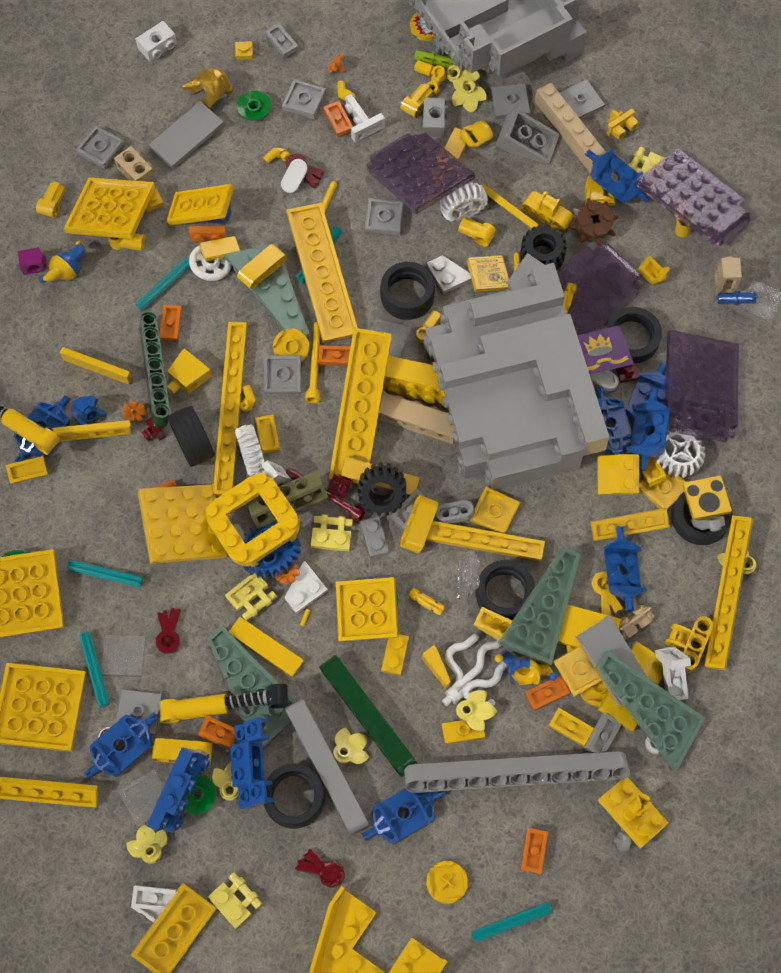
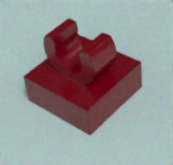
(627, 373)
(152, 431)
(339, 485)

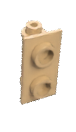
(639, 616)

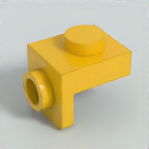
(653, 271)

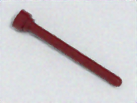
(356, 512)

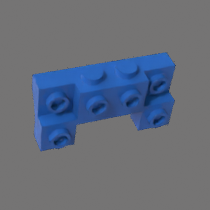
(248, 764)
(181, 781)

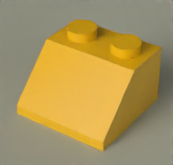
(618, 475)

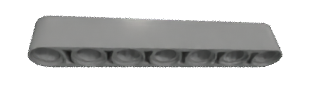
(326, 767)

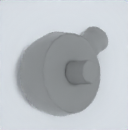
(623, 841)

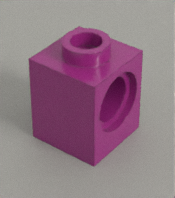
(32, 261)

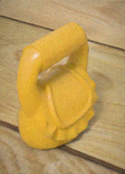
(481, 132)

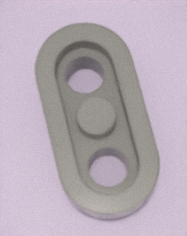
(455, 512)
(714, 523)

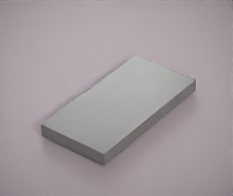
(186, 134)
(607, 637)

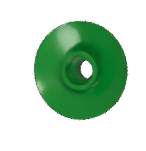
(250, 100)
(201, 803)

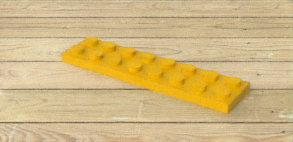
(322, 272)
(361, 398)

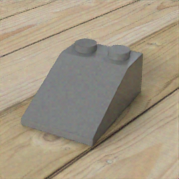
(527, 137)

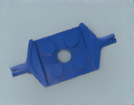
(602, 172)
(642, 389)
(44, 413)
(649, 415)
(621, 434)
(623, 554)
(136, 739)
(394, 828)

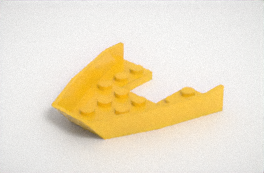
(341, 930)

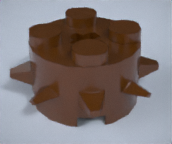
(594, 211)

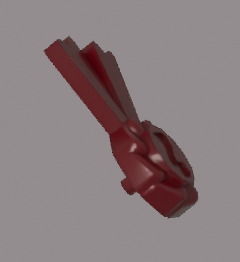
(312, 172)
(168, 640)
(330, 873)

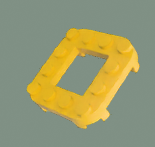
(266, 542)

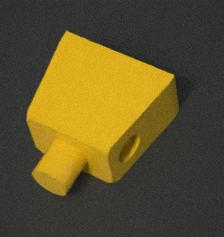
(187, 373)

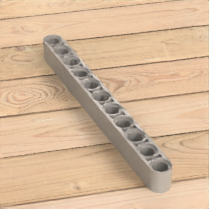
(516, 772)

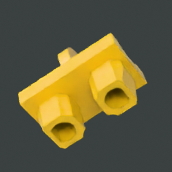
(619, 121)

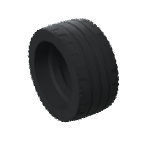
(404, 271)
(191, 436)
(503, 567)
(319, 796)

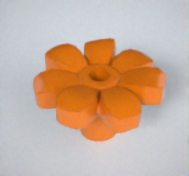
(336, 64)
(134, 411)
(288, 576)

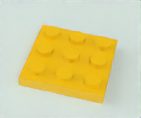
(367, 609)

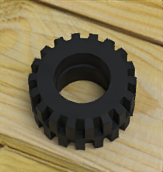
(545, 237)
(384, 503)

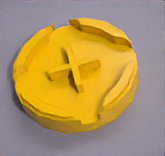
(447, 882)

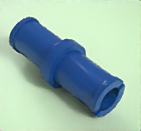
(737, 298)

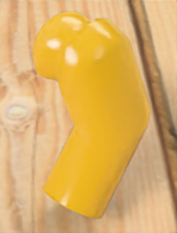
(342, 91)
(276, 153)
(249, 400)

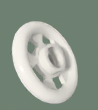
(201, 271)

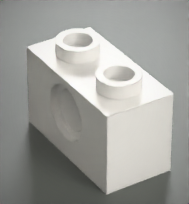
(156, 41)

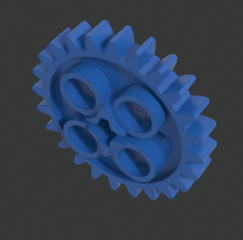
(281, 557)

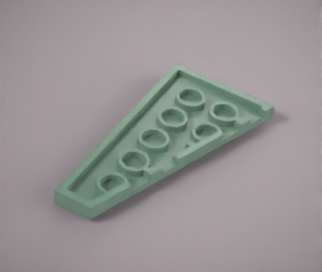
(274, 292)
(540, 619)
(247, 676)
(659, 714)

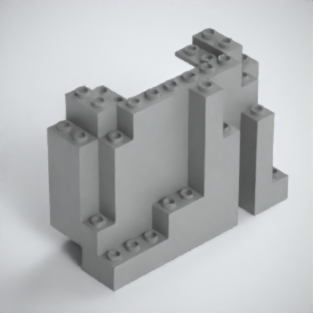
(503, 33)
(516, 383)

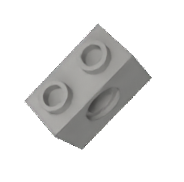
(435, 108)

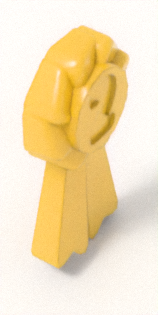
(600, 586)

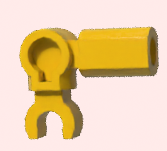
(436, 73)
(433, 320)

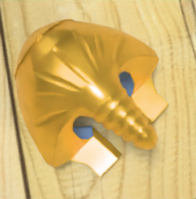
(213, 81)

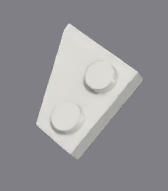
(447, 274)
(305, 589)
(151, 900)

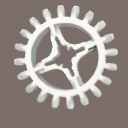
(464, 202)
(250, 449)
(682, 462)

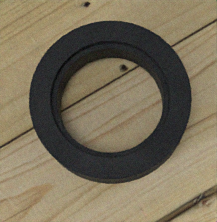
(649, 321)
(692, 535)

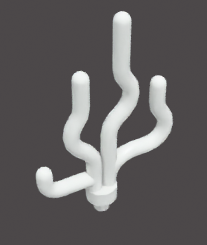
(463, 682)

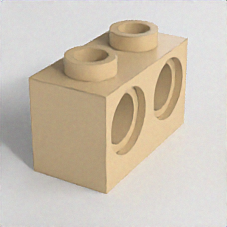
(133, 169)
(728, 275)

